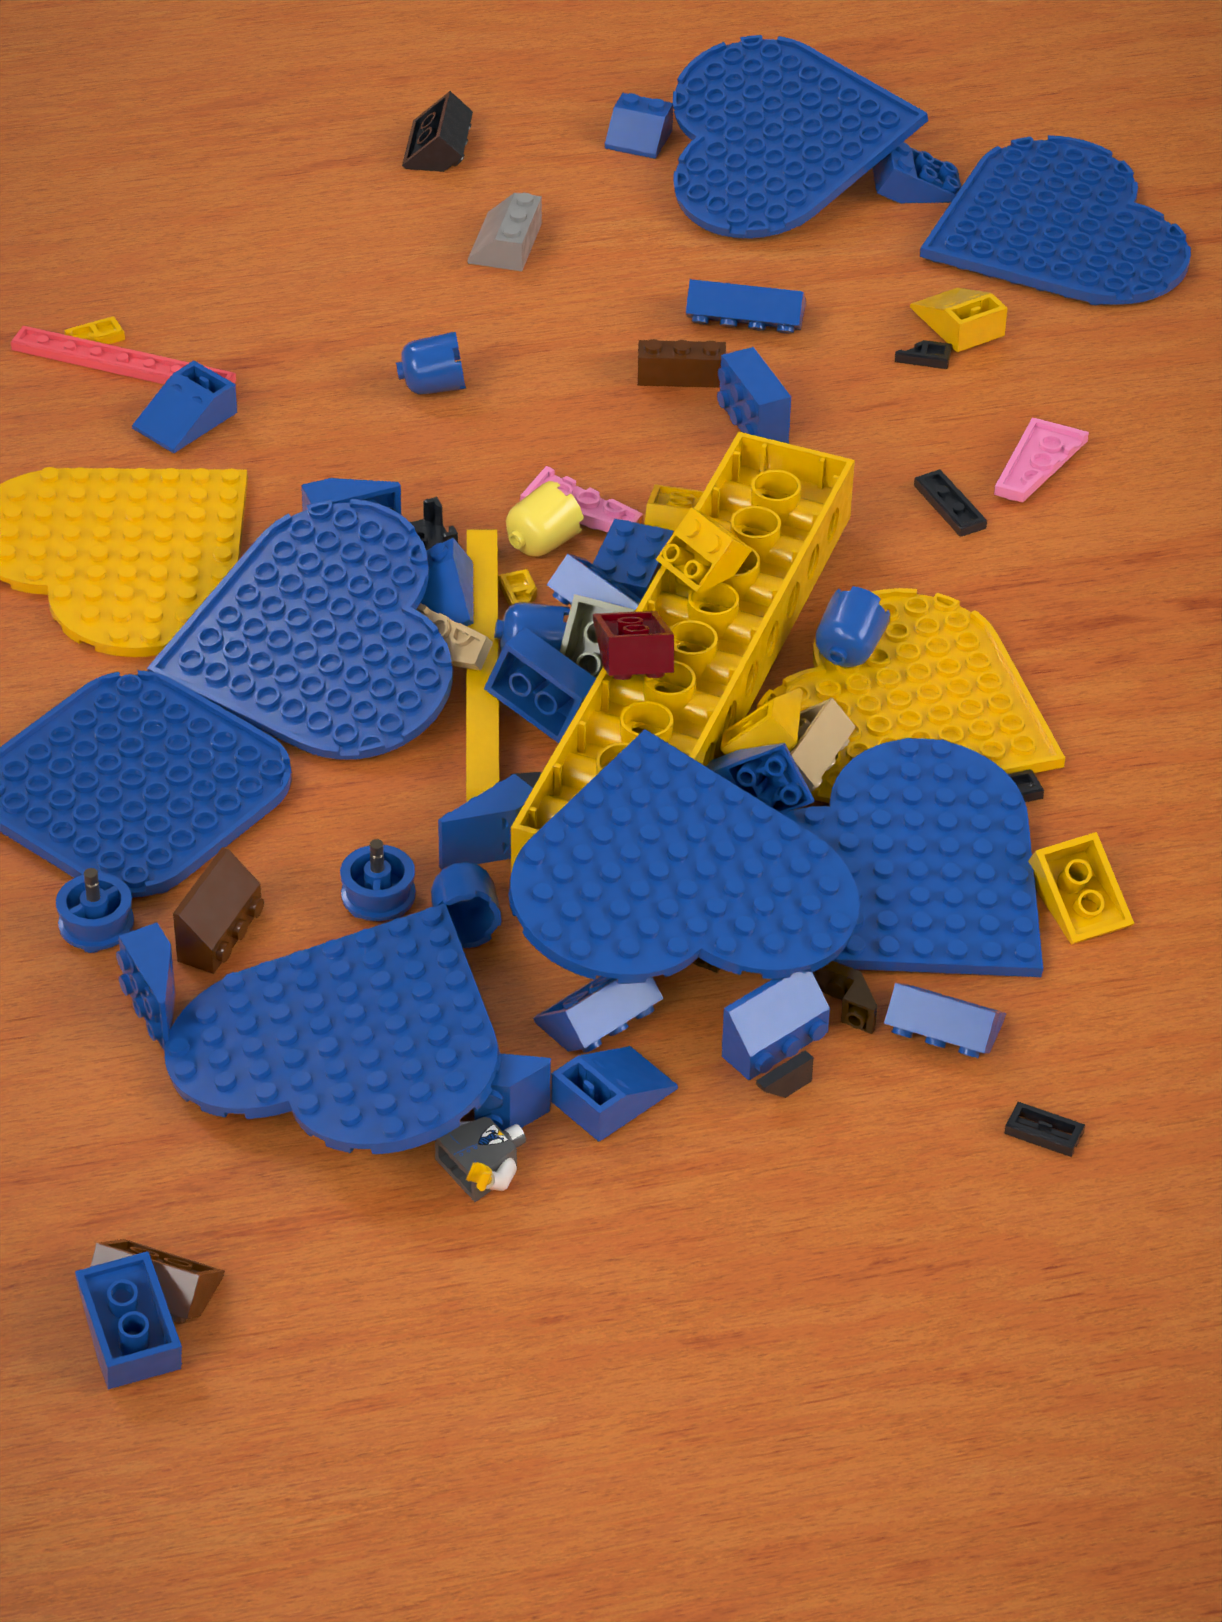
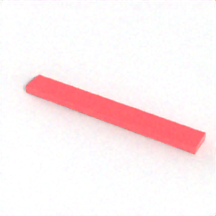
(100, 355)

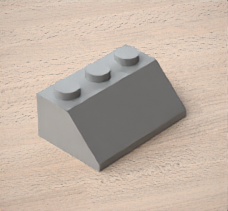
(508, 233)

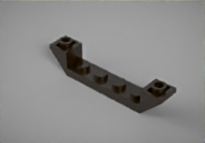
(843, 983)

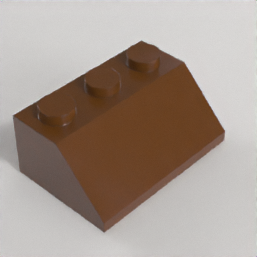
(679, 363)
(216, 913)
(184, 1282)

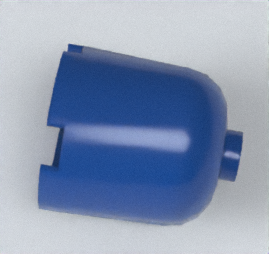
(431, 366)
(541, 619)
(851, 627)
(470, 902)

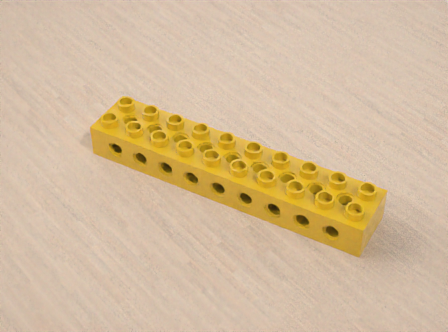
(791, 514)

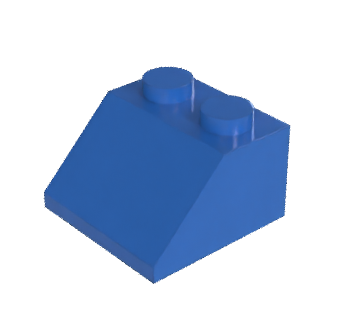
(639, 125)
(518, 1092)

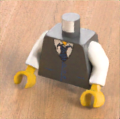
(480, 1155)

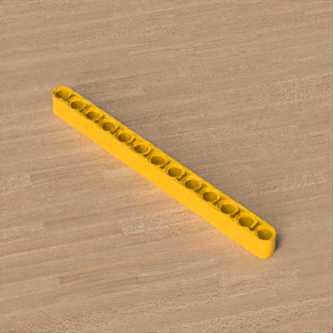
(481, 706)

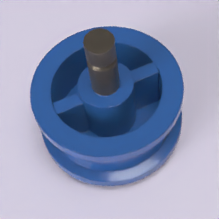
(378, 882)
(94, 911)

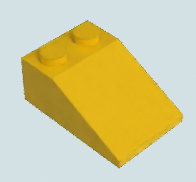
(669, 506)
(1080, 888)

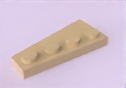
(465, 645)

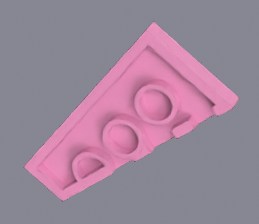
(1037, 457)
(595, 510)

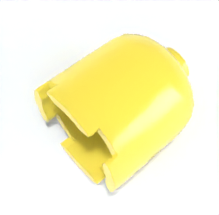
(543, 520)

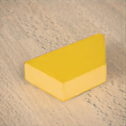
(101, 331)
(518, 587)

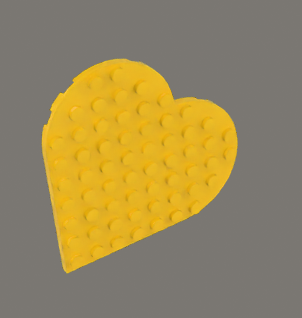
(121, 548)
(931, 678)

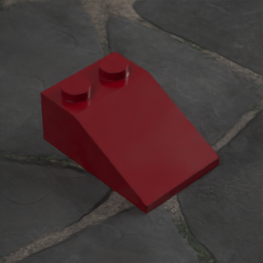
(634, 644)

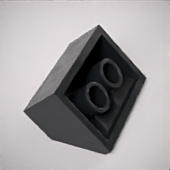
(439, 136)

